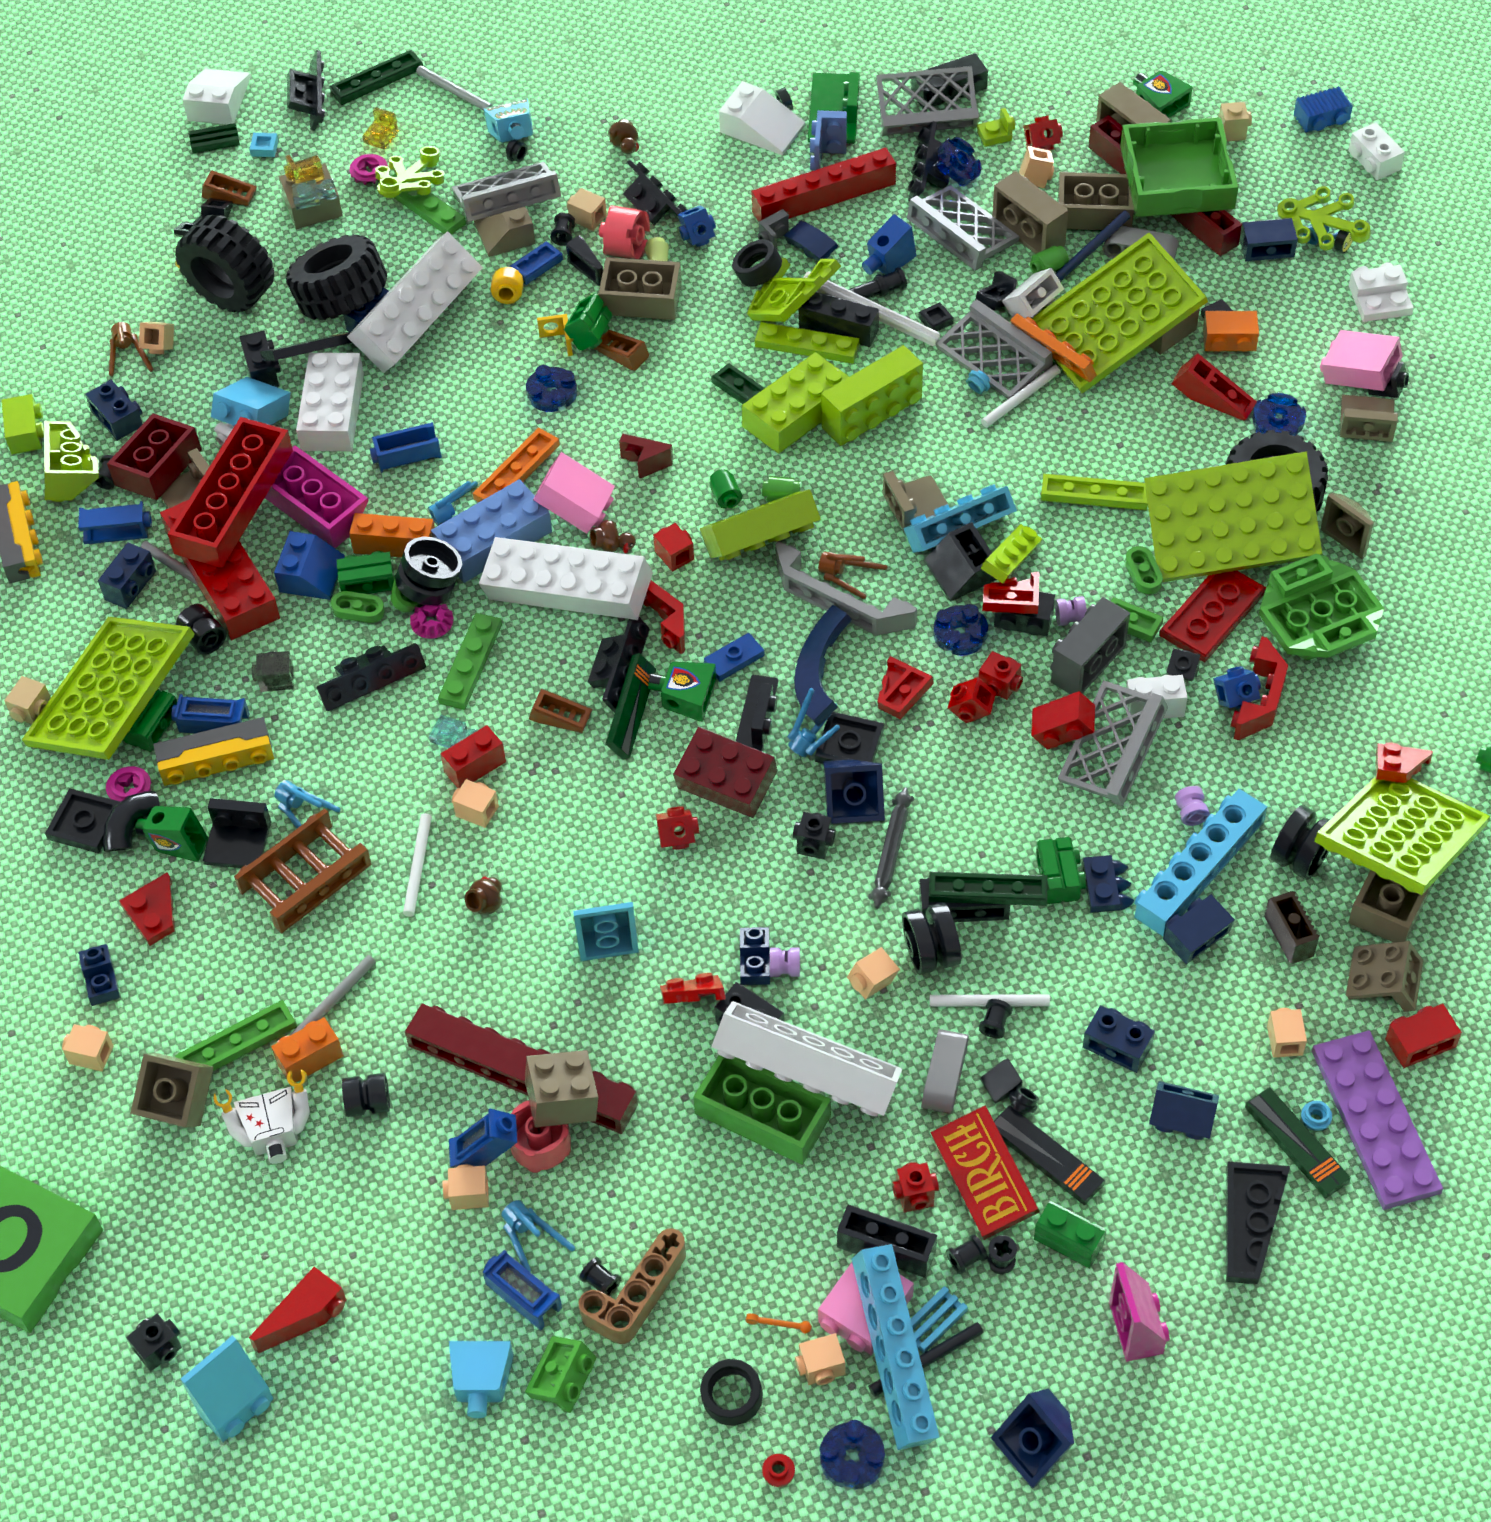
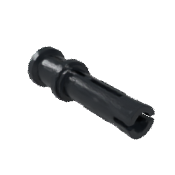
(882, 284)

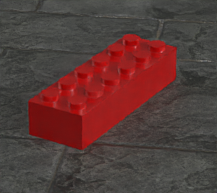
(230, 492)
(233, 592)

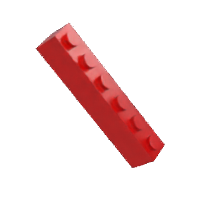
(826, 185)

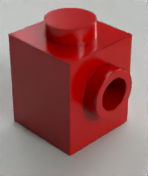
(674, 546)

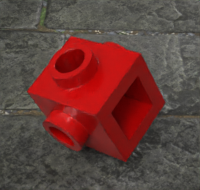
(1035, 133)
(1001, 674)
(971, 700)
(669, 821)
(915, 1186)

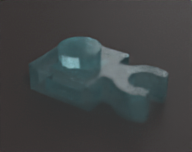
(309, 193)
(449, 731)

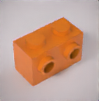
(1230, 331)
(307, 1049)

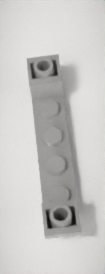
(895, 617)

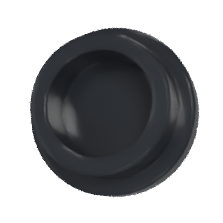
(516, 150)
(1023, 1100)

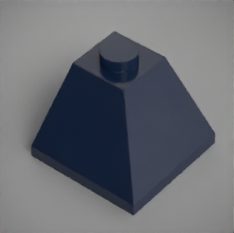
(854, 791)
(1035, 1435)

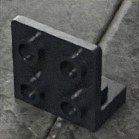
(236, 833)

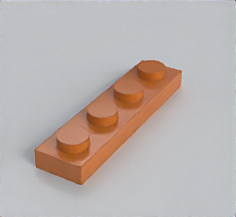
(1061, 352)
(519, 463)

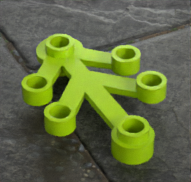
(392, 186)
(1322, 217)

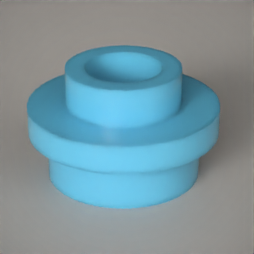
(978, 381)
(1318, 1108)

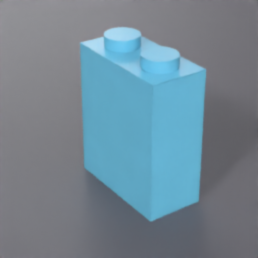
(252, 401)

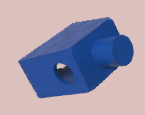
(890, 247)

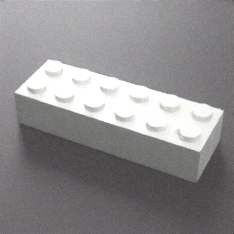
(415, 302)
(566, 578)
(806, 1059)

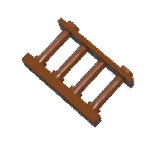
(310, 894)

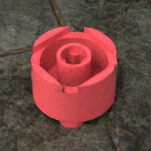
(624, 232)
(539, 1146)

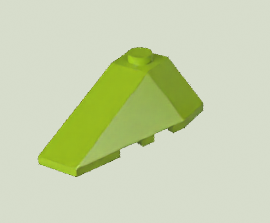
(66, 462)

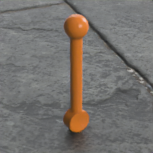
(804, 1327)

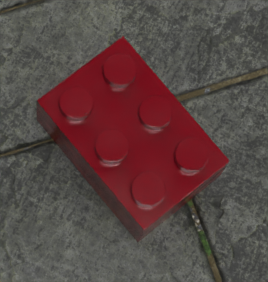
(153, 456)
(725, 772)

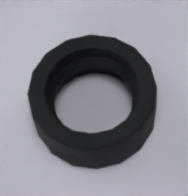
(761, 272)
(720, 1370)

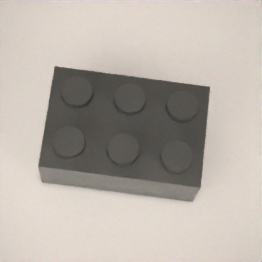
(1089, 646)

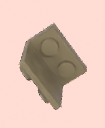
(1368, 418)
(185, 484)
(911, 498)
(1386, 971)

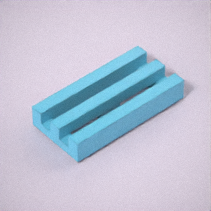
(951, 1301)

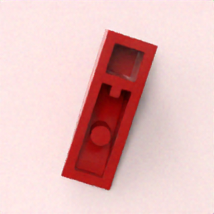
(1210, 387)
(302, 1310)

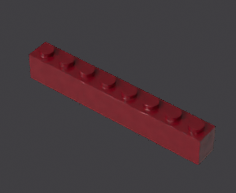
(1214, 228)
(504, 1060)

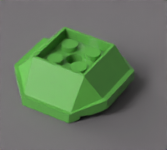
(1319, 608)

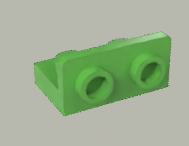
(561, 1372)

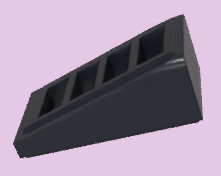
(584, 260)

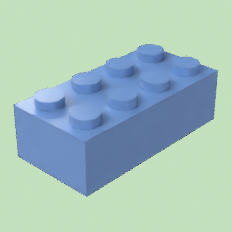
(504, 514)

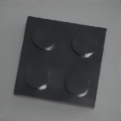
(853, 741)
(81, 820)

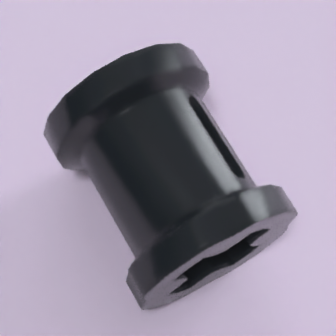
(562, 228)
(105, 479)
(995, 1018)
(1000, 1245)
(966, 1254)
(600, 1277)

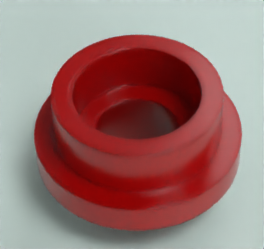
(778, 1479)

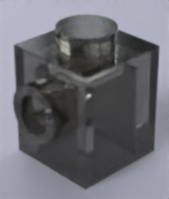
(274, 671)

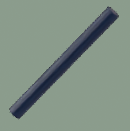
(1093, 245)

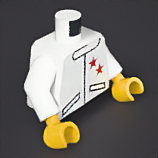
(268, 1120)

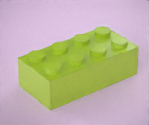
(872, 395)
(790, 403)
(762, 523)

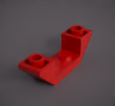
(671, 612)
(1256, 717)

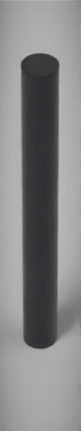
(939, 1351)

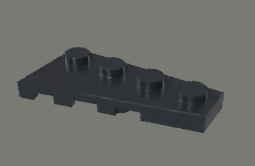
(1251, 1212)

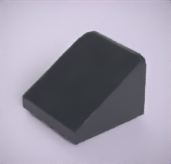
(1001, 1080)

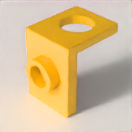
(561, 321)

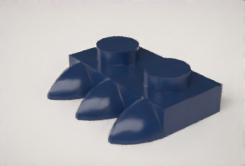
(1103, 884)

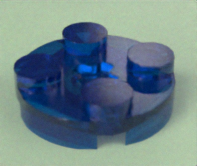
(958, 161)
(548, 377)
(1279, 403)
(960, 616)
(851, 1473)

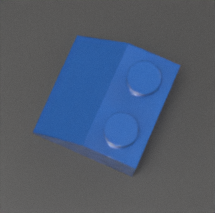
(307, 566)

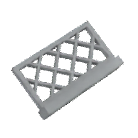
(914, 122)
(507, 191)
(952, 234)
(1005, 333)
(1134, 752)

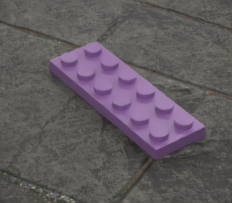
(1377, 1120)

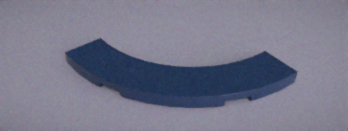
(811, 664)

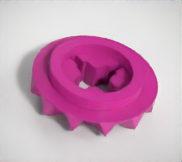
(359, 171)
(431, 629)
(123, 778)

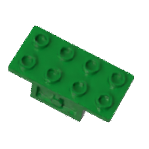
(836, 93)

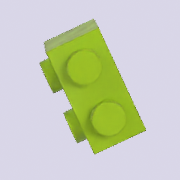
(22, 423)

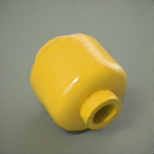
(507, 285)

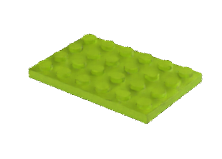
(1122, 308)
(1233, 517)
(108, 687)
(1402, 831)

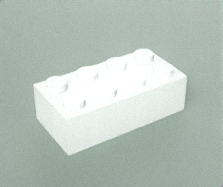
(330, 402)

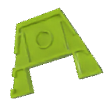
(784, 296)

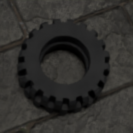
(224, 263)
(336, 277)
(1277, 444)

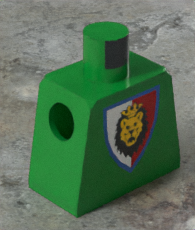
(1164, 92)
(686, 688)
(174, 832)

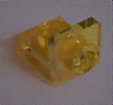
(382, 129)
(304, 170)

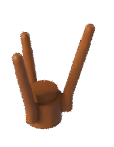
(122, 338)
(834, 564)

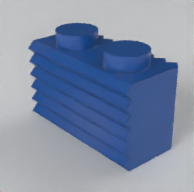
(1323, 109)

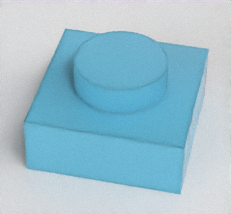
(264, 145)

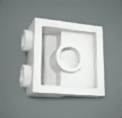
(1380, 292)

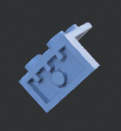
(830, 135)

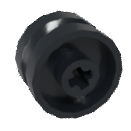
(428, 570)
(1297, 845)
(931, 938)

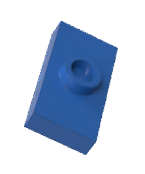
(538, 262)
(735, 656)

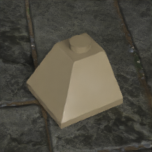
(506, 231)
(1347, 523)

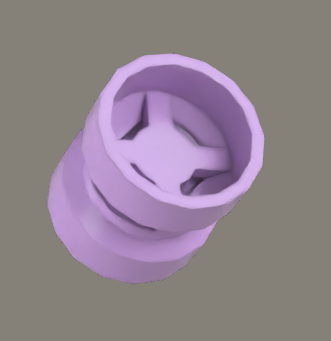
(1070, 610)
(1192, 807)
(785, 962)

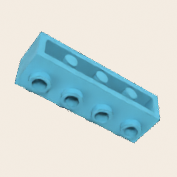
(981, 510)

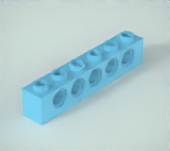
(1248, 817)
(895, 1347)

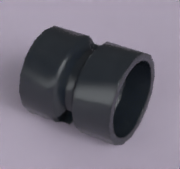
(208, 631)
(365, 1094)

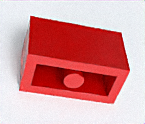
(1063, 720)
(473, 756)
(1423, 1035)

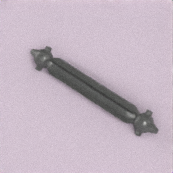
(891, 848)

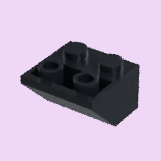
(958, 562)

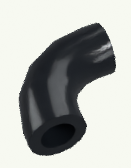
(123, 819)

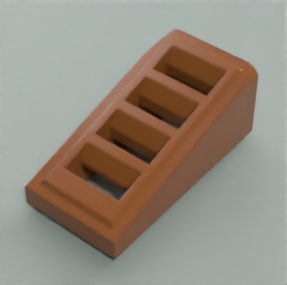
(216, 186)
(633, 358)
(548, 717)

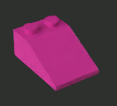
(1136, 1315)

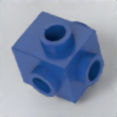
(696, 226)
(1237, 687)

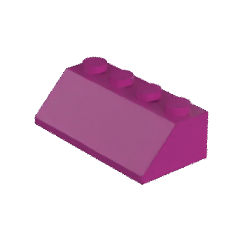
(316, 498)

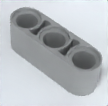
(1126, 236)
(945, 1071)

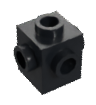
(814, 835)
(155, 1341)

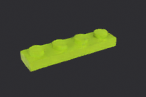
(807, 342)
(1094, 491)
(1011, 553)

